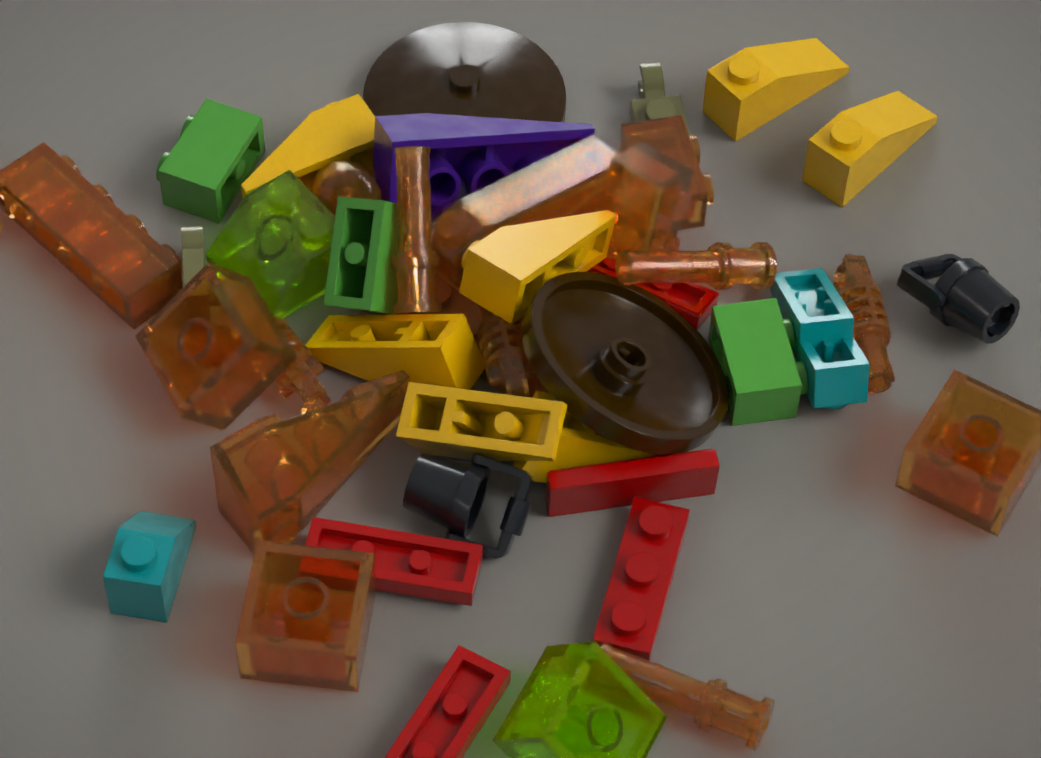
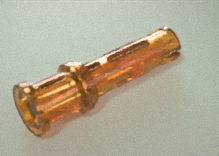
(415, 258)
(718, 266)
(714, 698)

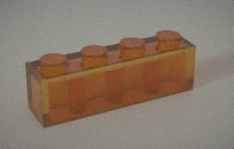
(90, 234)

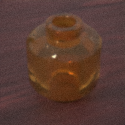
(344, 179)

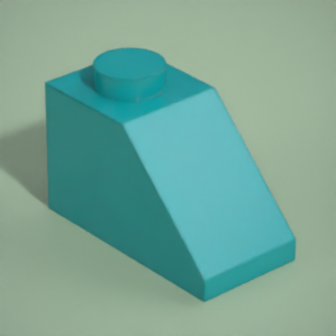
(147, 565)

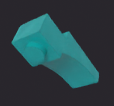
(823, 338)

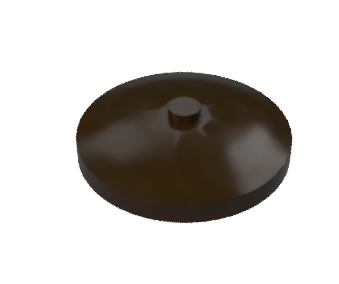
(466, 73)
(624, 363)

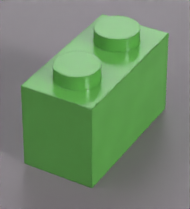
(211, 160)
(361, 256)
(757, 361)

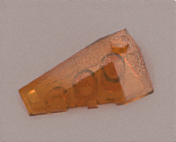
(535, 193)
(285, 471)

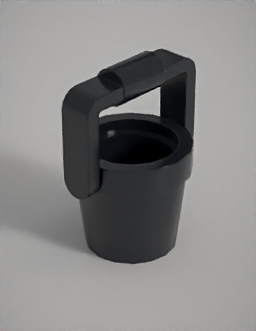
(962, 295)
(454, 494)

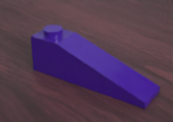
(466, 150)

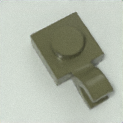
(653, 99)

